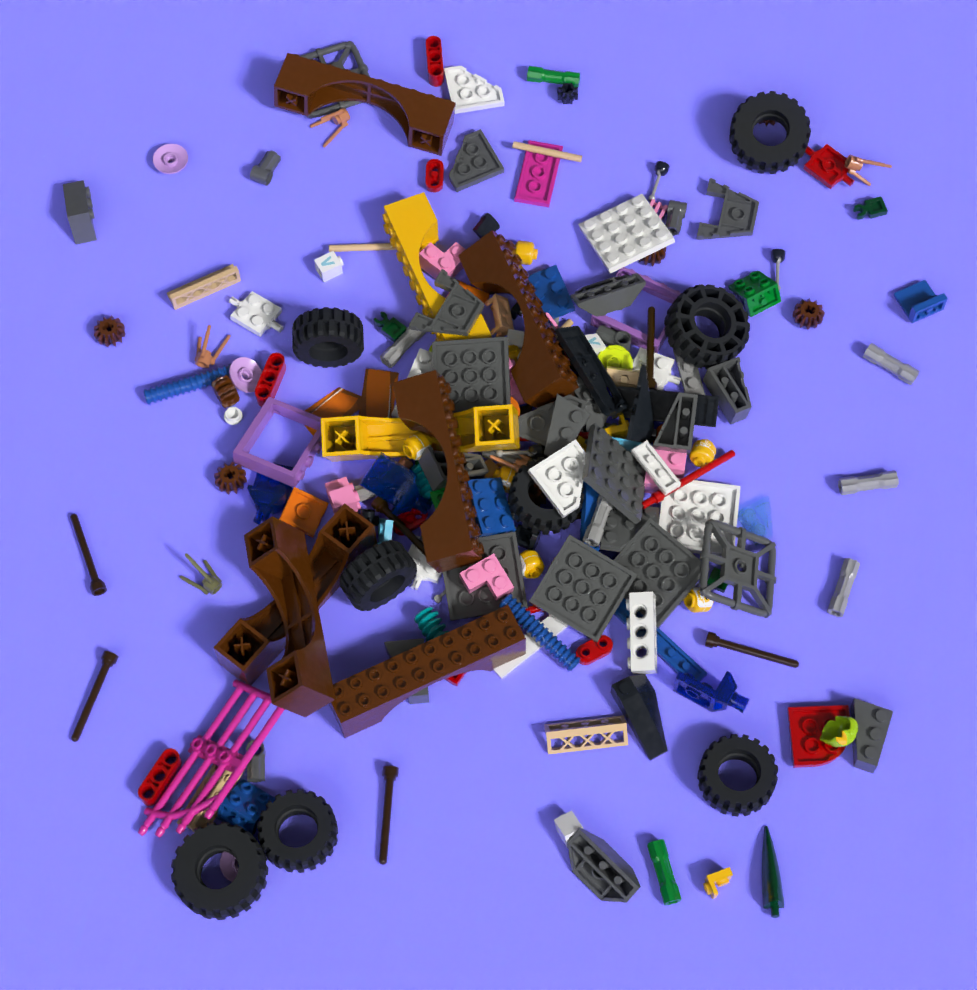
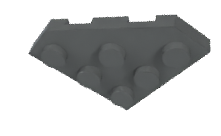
(474, 162)
(536, 424)
(621, 530)

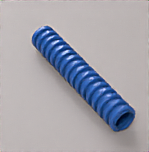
(184, 385)
(541, 634)

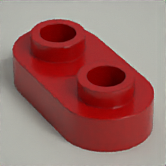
(434, 177)
(410, 521)
(595, 650)

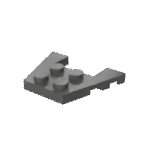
(737, 214)
(457, 312)

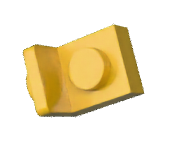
(620, 430)
(718, 878)

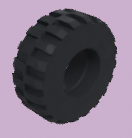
(775, 108)
(722, 310)
(195, 853)

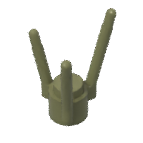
(211, 584)

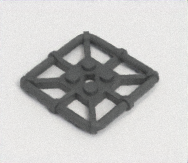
(362, 69)
(729, 573)

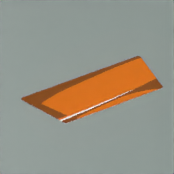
(378, 393)
(335, 404)

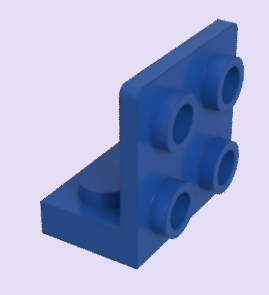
(920, 301)
(244, 806)

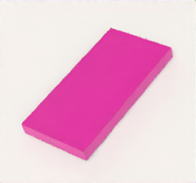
(537, 176)

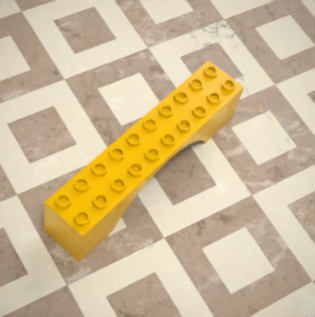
(411, 229)
(366, 437)

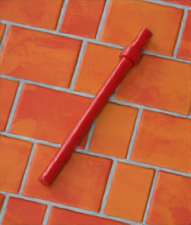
(658, 496)

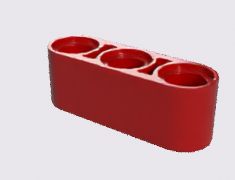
(434, 61)
(270, 372)
(160, 767)

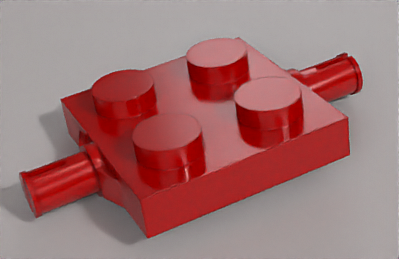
(827, 166)

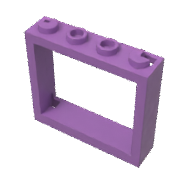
(637, 337)
(264, 467)

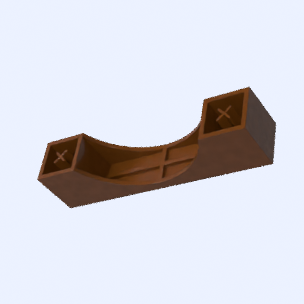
(309, 84)
(541, 367)
(451, 530)
(281, 560)
(261, 637)
(374, 692)

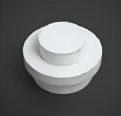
(233, 416)

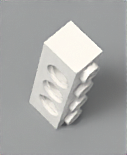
(647, 663)

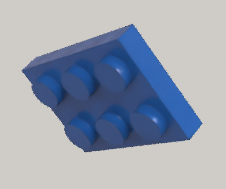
(552, 292)
(491, 506)

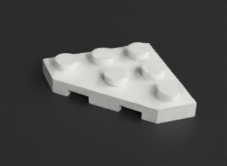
(471, 91)
(561, 477)

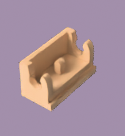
(501, 314)

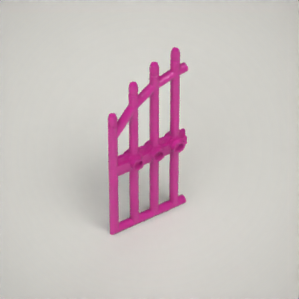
(215, 754)

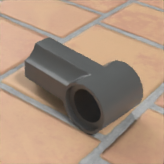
(264, 170)
(676, 213)
(613, 337)
(256, 766)

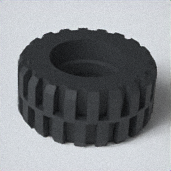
(327, 337)
(529, 513)
(378, 575)
(737, 749)
(297, 804)

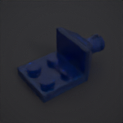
(395, 485)
(268, 496)
(706, 696)

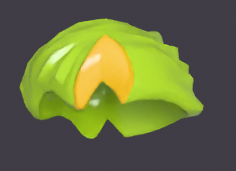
(839, 732)

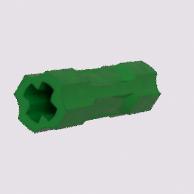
(539, 75)
(668, 887)

